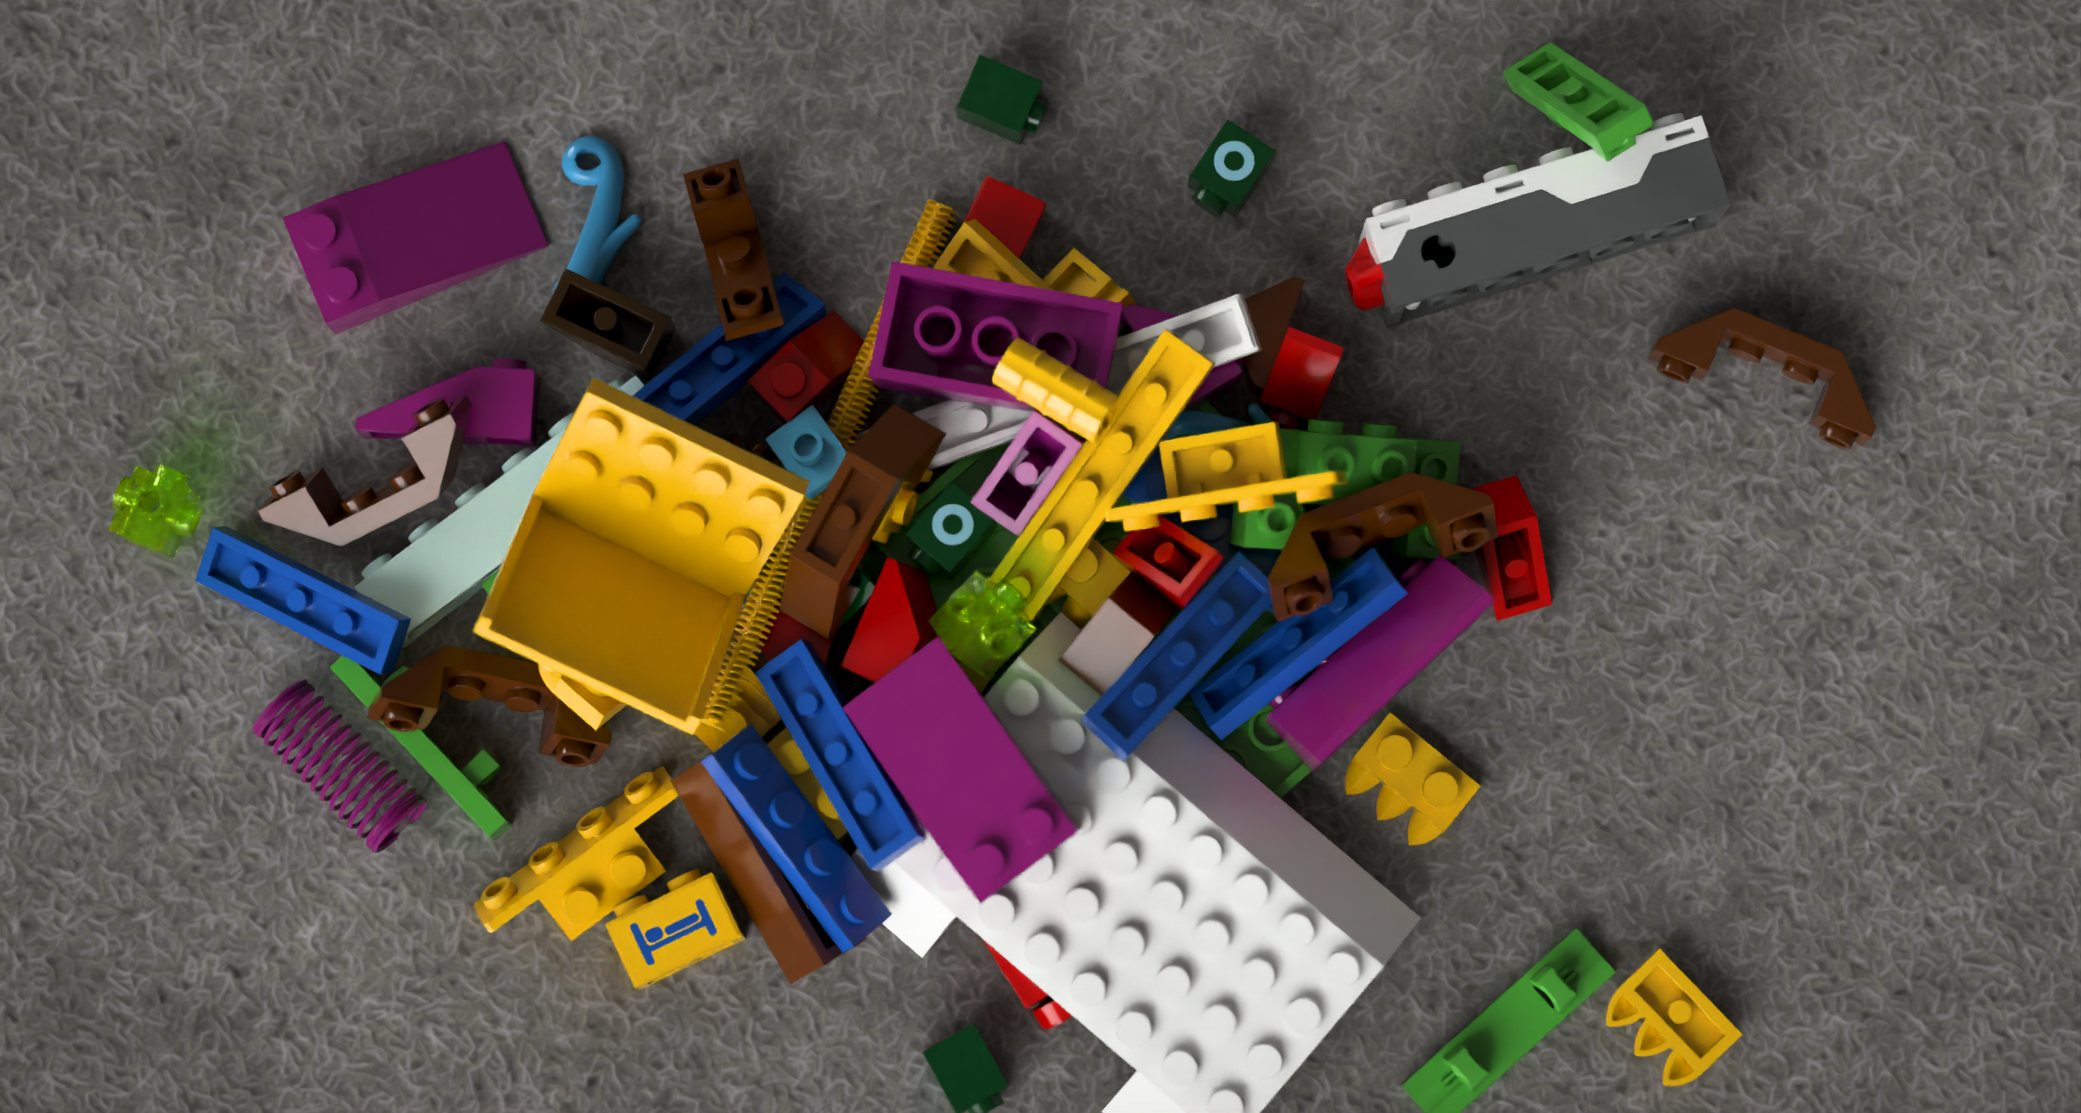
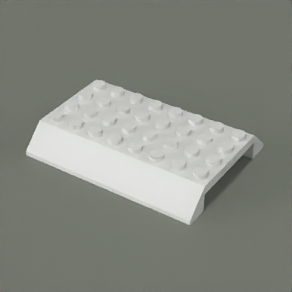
(1182, 916)

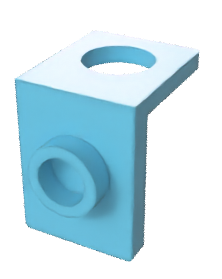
(808, 450)

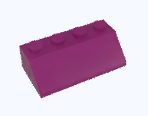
(1377, 661)

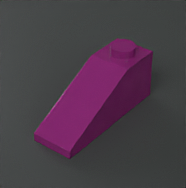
(501, 399)

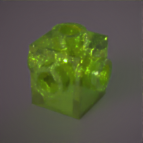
(165, 527)
(983, 623)

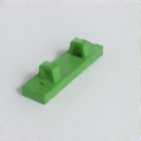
(1579, 100)
(462, 784)
(1509, 1027)

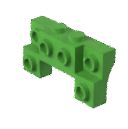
(1368, 460)

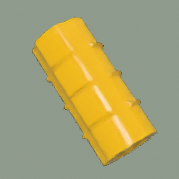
(1056, 390)

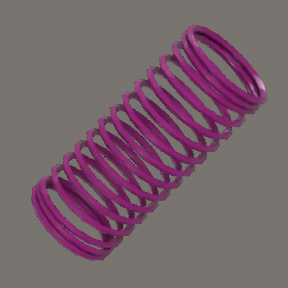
(406, 806)

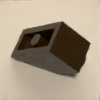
(609, 324)

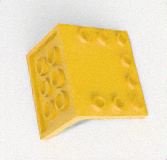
(638, 555)

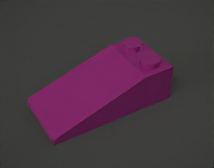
(414, 235)
(951, 329)
(961, 770)

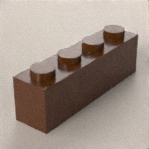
(771, 900)

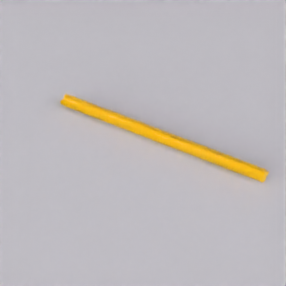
(841, 422)

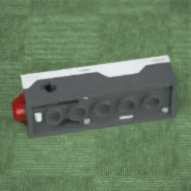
(1536, 222)

